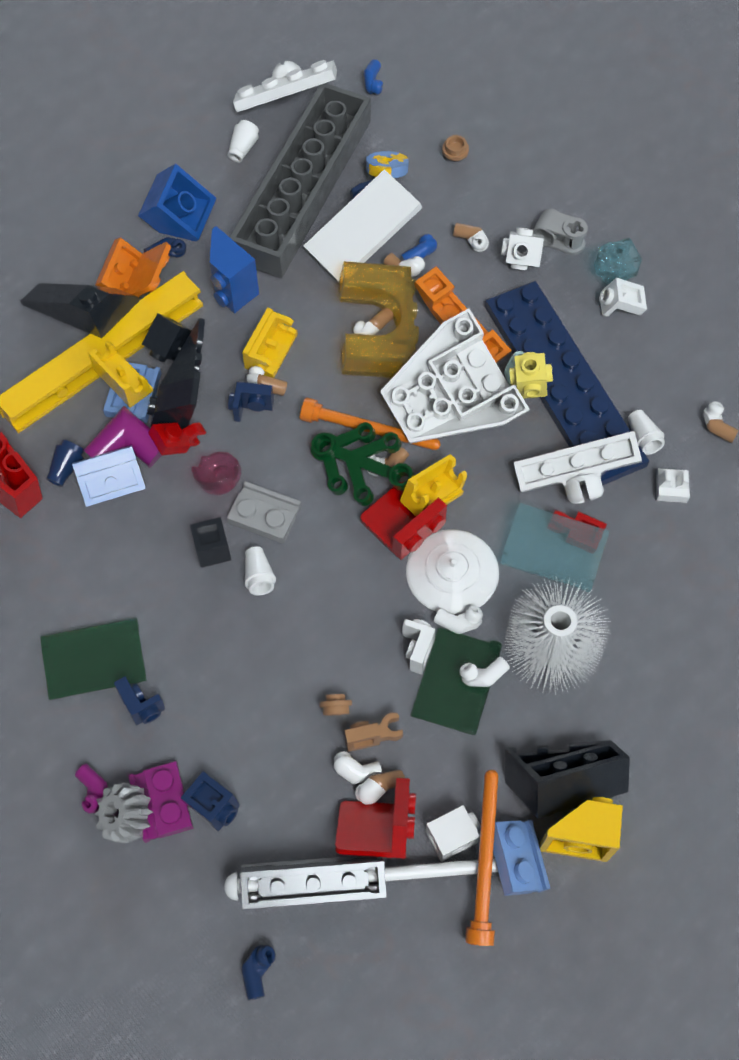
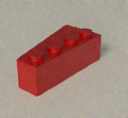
(18, 483)

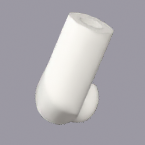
(462, 623)
(353, 770)

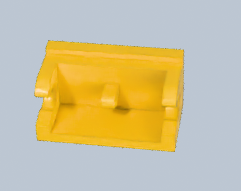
(269, 342)
(120, 375)
(432, 483)

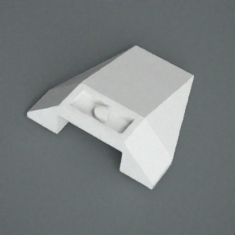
(452, 385)

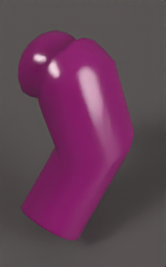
(95, 787)

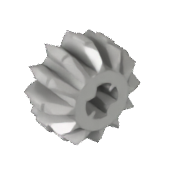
(123, 813)

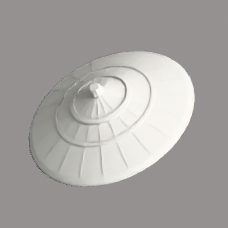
(452, 571)

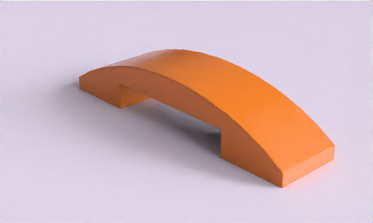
(444, 304)

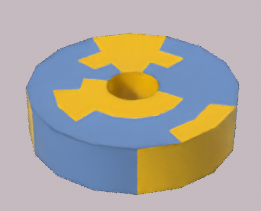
(393, 162)

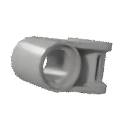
(561, 230)

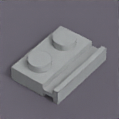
(264, 512)

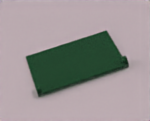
(92, 658)
(442, 693)

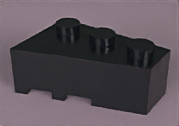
(566, 777)

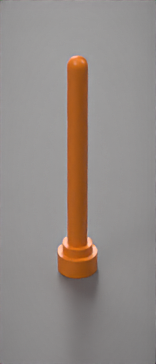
(313, 411)
(480, 929)

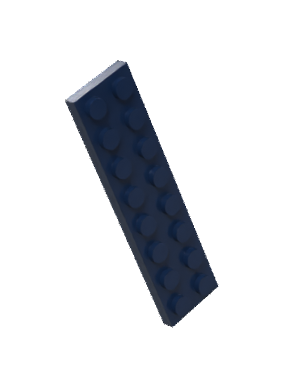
(575, 396)

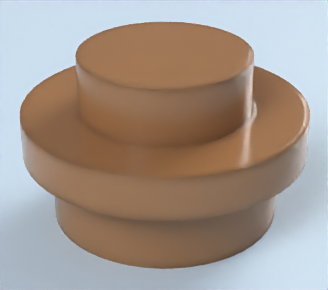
(455, 148)
(335, 705)

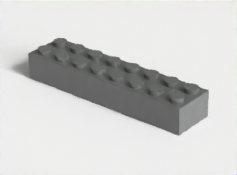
(302, 178)

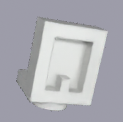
(623, 296)
(421, 644)

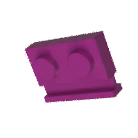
(165, 789)

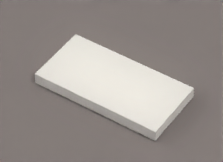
(363, 224)

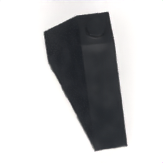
(81, 306)
(180, 386)

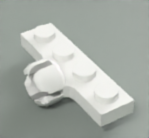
(285, 81)
(579, 466)

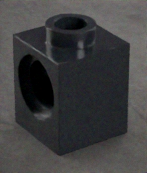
(165, 338)
(210, 542)

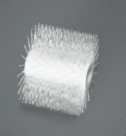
(556, 636)

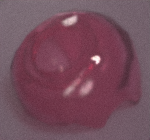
(217, 473)

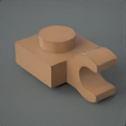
(366, 735)

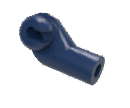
(177, 249)
(255, 968)

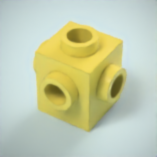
(531, 374)

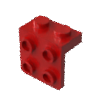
(398, 526)
(377, 827)

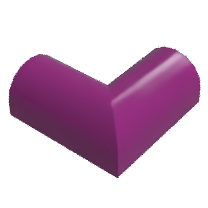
(123, 431)

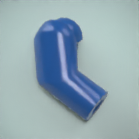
(370, 72)
(426, 247)

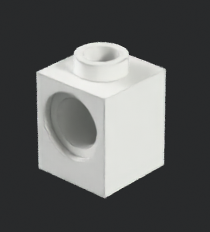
(453, 832)

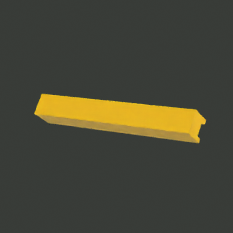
(73, 369)

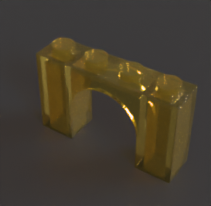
(387, 288)

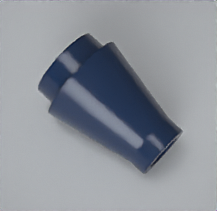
(62, 460)

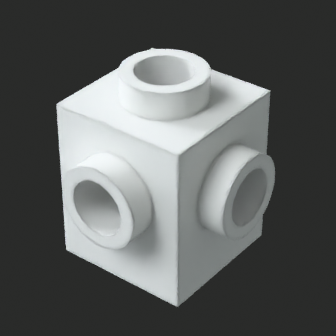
(530, 256)

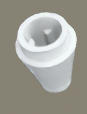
(243, 138)
(648, 435)
(258, 572)

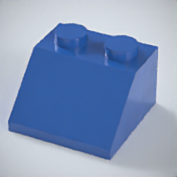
(177, 204)
(232, 272)

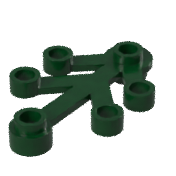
(358, 459)

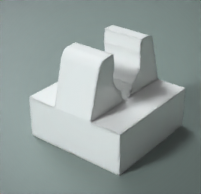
(672, 485)

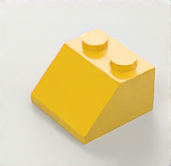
(587, 832)

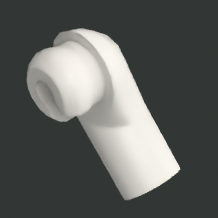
(486, 677)

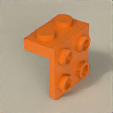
(131, 270)

